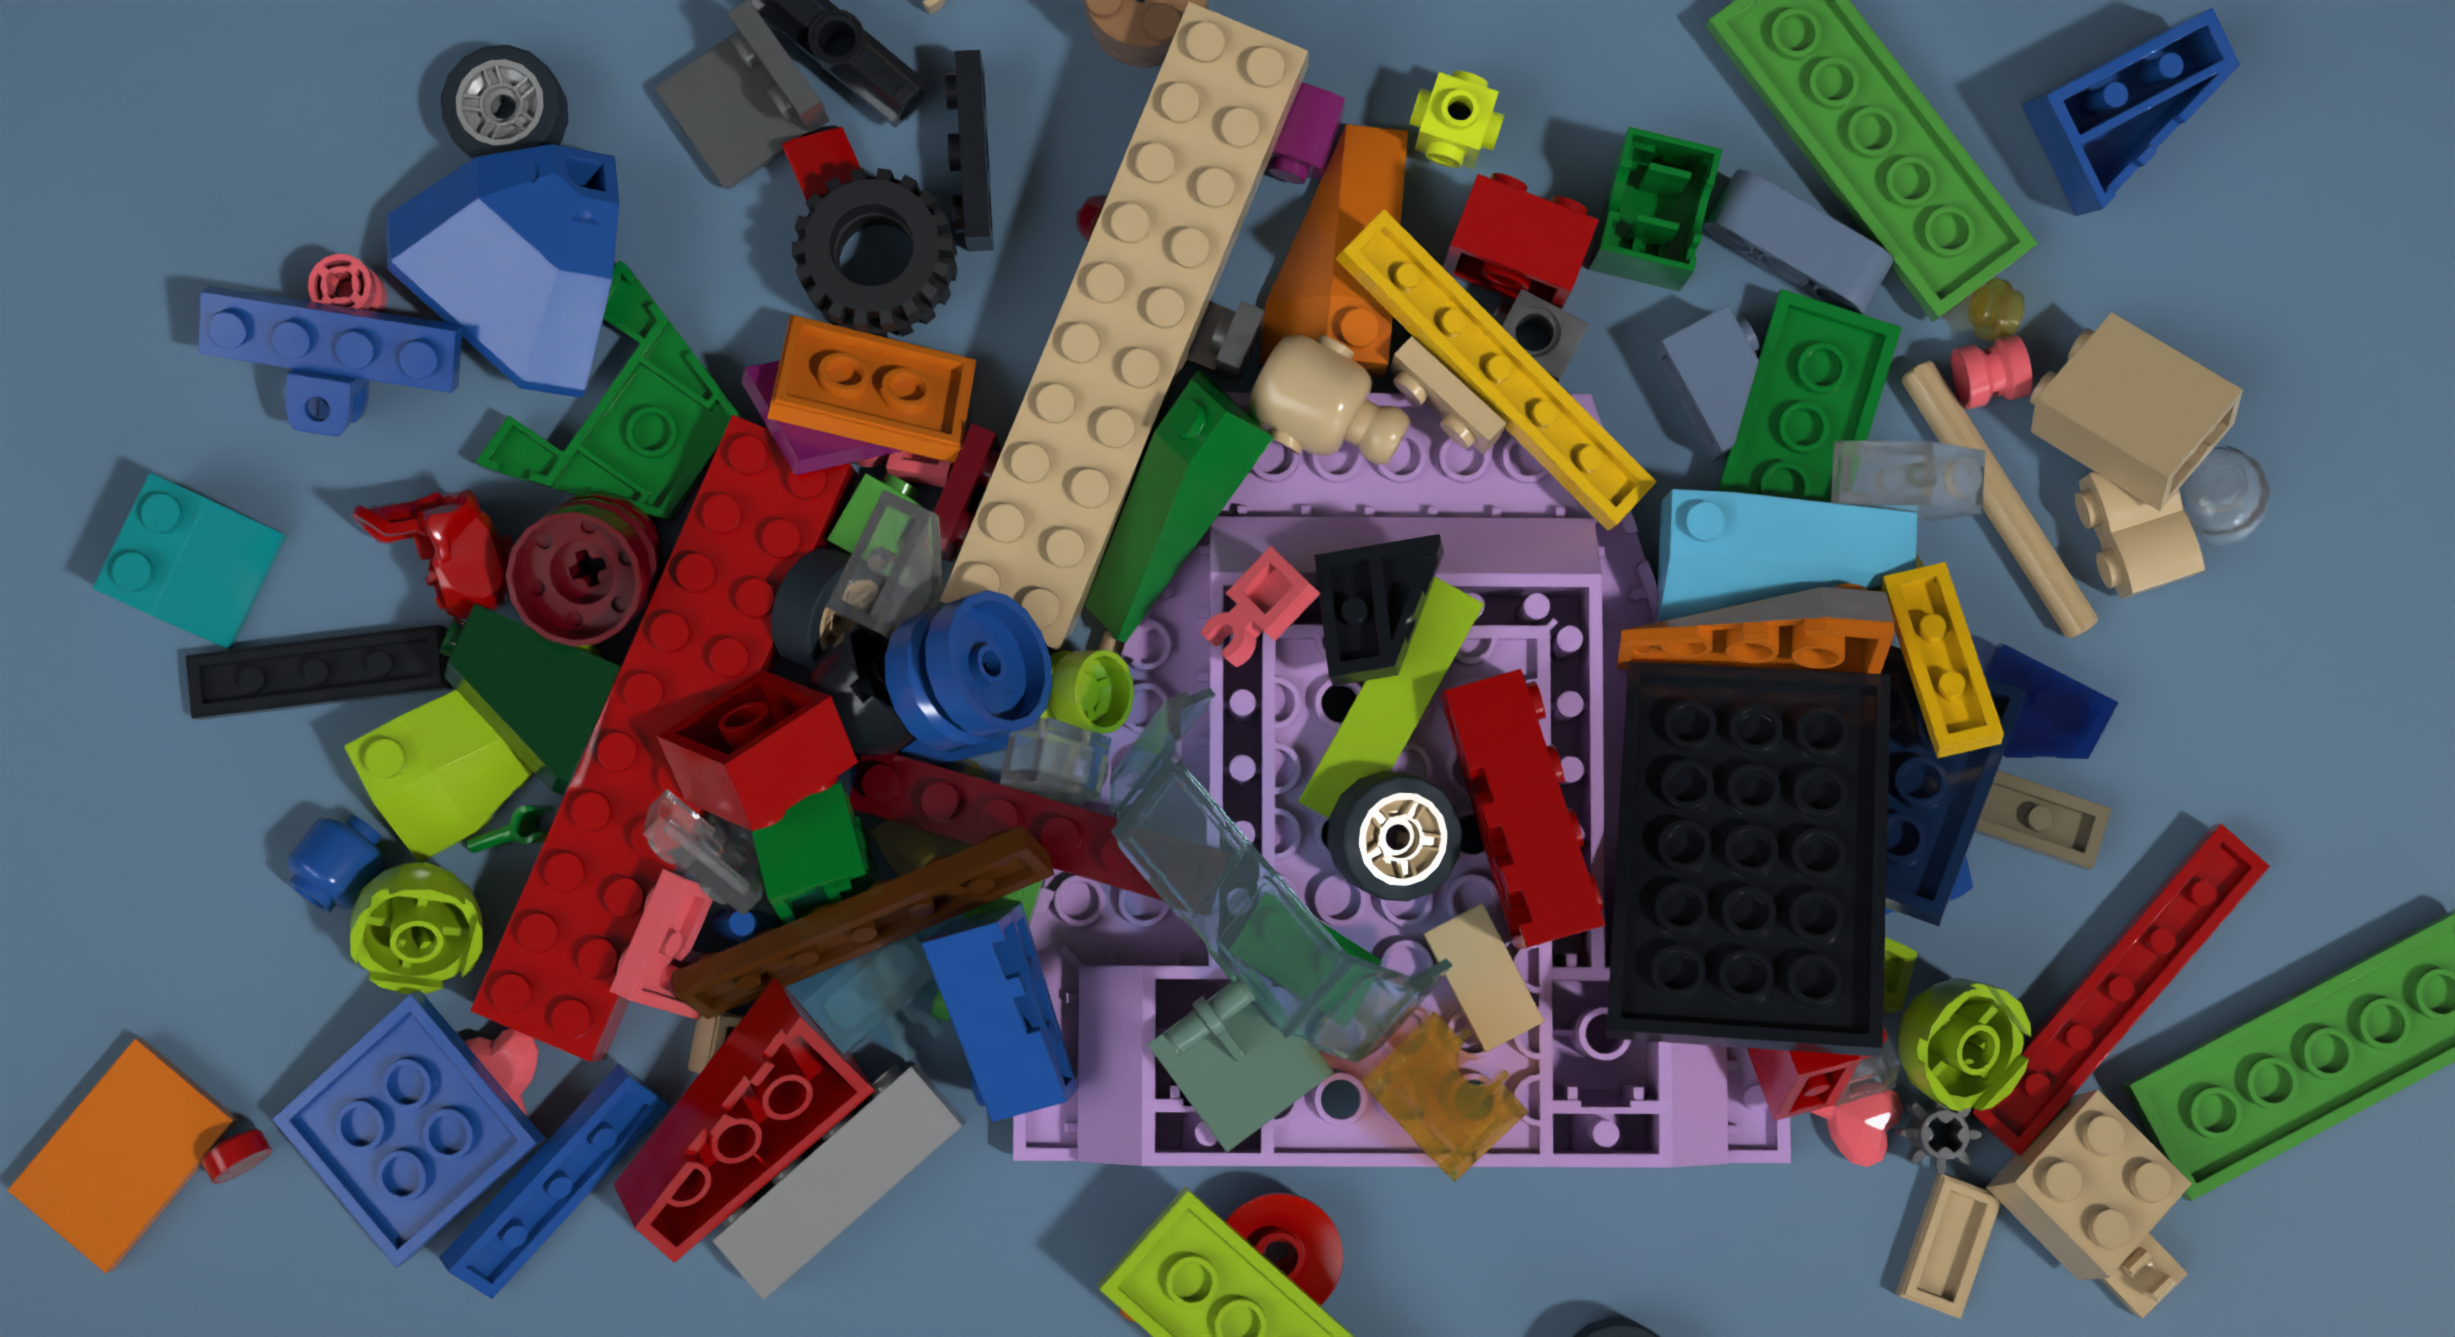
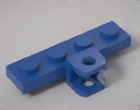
(329, 351)

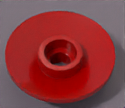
(1311, 1236)

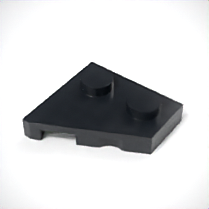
(1374, 604)

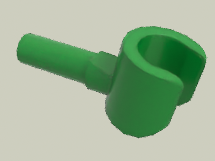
(522, 828)

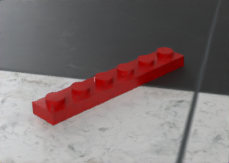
(2123, 984)

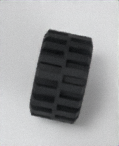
(867, 203)

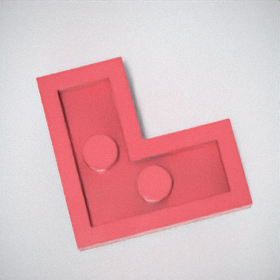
(663, 944)

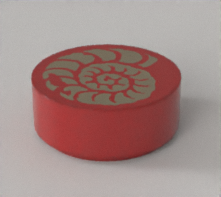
(236, 1155)

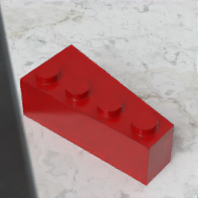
(1521, 809)
(740, 1123)

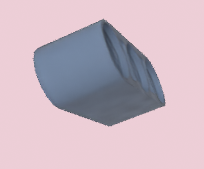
(1798, 242)

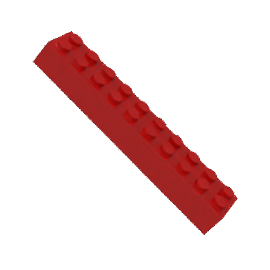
(693, 645)

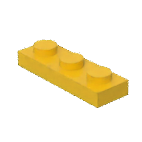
(1942, 660)

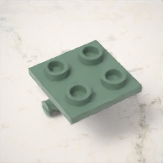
(1236, 1064)

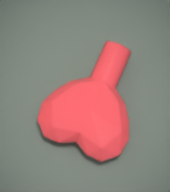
(509, 1059)
(1862, 1125)

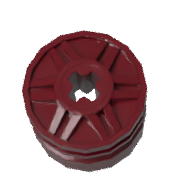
(579, 602)

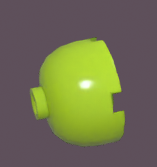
(416, 928)
(1964, 1043)

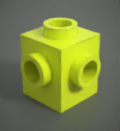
(1451, 140)

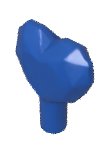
(741, 928)

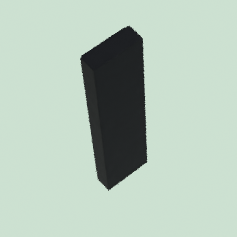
(317, 672)

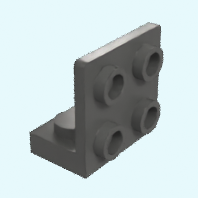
(742, 100)

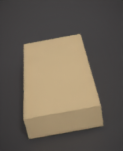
(1484, 978)
(1948, 1245)

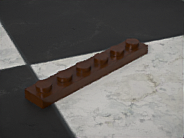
(864, 922)

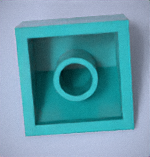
(189, 561)

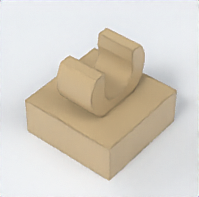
(2145, 1277)

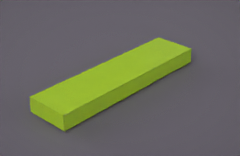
(1392, 706)

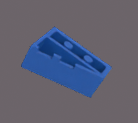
(2125, 107)
(1002, 1012)

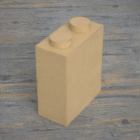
(2134, 410)

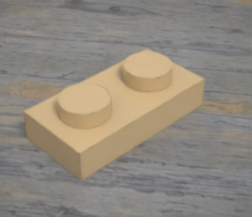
(1464, 414)

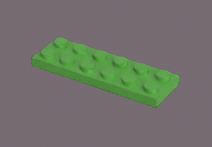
(1875, 144)
(2305, 1061)

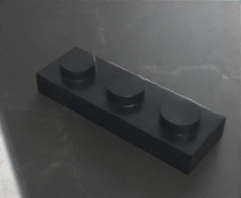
(970, 151)

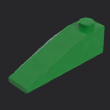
(1181, 487)

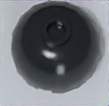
(855, 679)

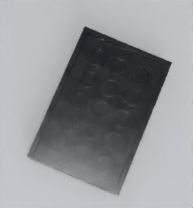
(1752, 859)

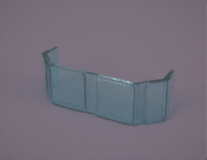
(1243, 905)

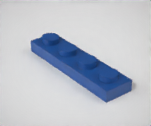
(554, 1181)

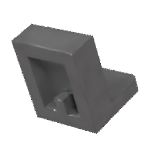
(1226, 339)

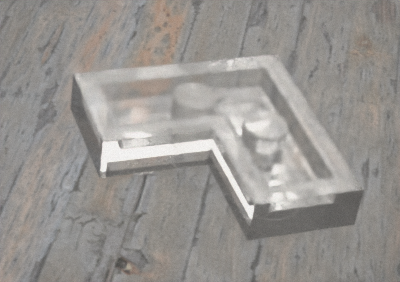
(710, 849)

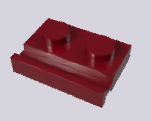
(964, 487)

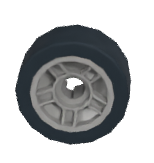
(475, 95)

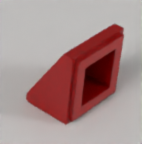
(819, 159)

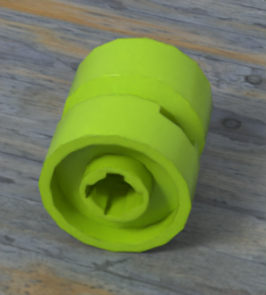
(1090, 690)

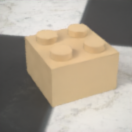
(2089, 1186)

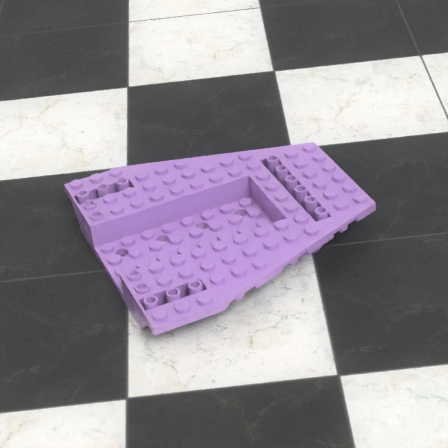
(1552, 607)

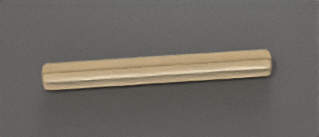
(2003, 503)

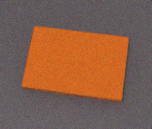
(872, 389)
(123, 1155)

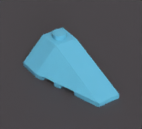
(1756, 547)

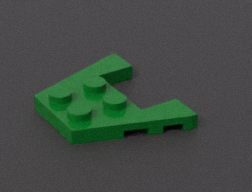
(646, 434)

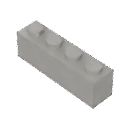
(839, 1180)

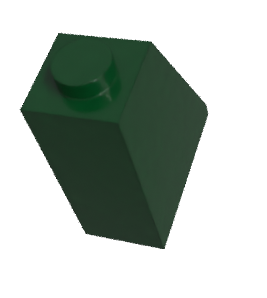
(529, 690)

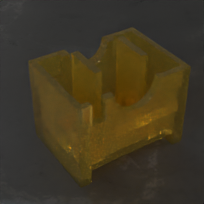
(1433, 1102)

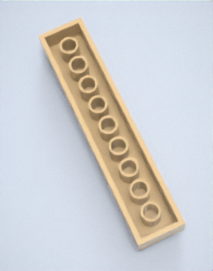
(1129, 319)

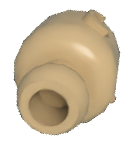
(1317, 400)

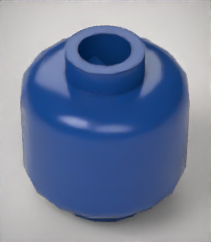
(335, 862)

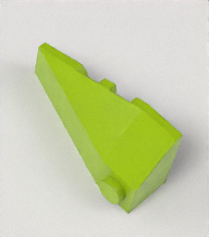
(439, 772)

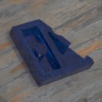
(2058, 713)

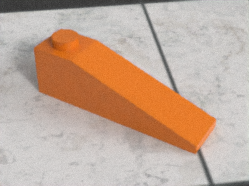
(1312, 288)
(1803, 630)

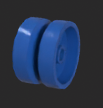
(968, 671)

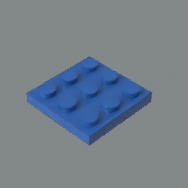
(408, 1128)

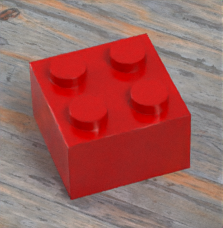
(1519, 241)
(758, 750)

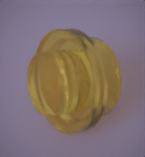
(1996, 310)

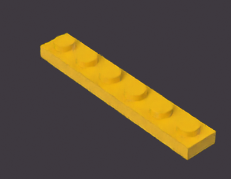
(1496, 370)

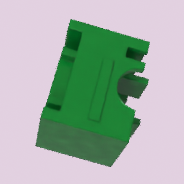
(1655, 209)
(815, 855)

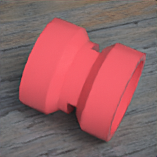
(363, 292)
(1996, 371)

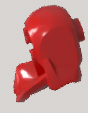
(459, 541)

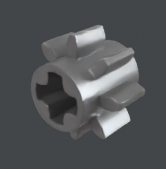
(1920, 1134)

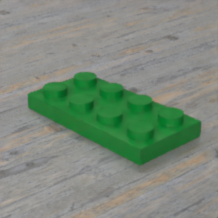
(1811, 388)

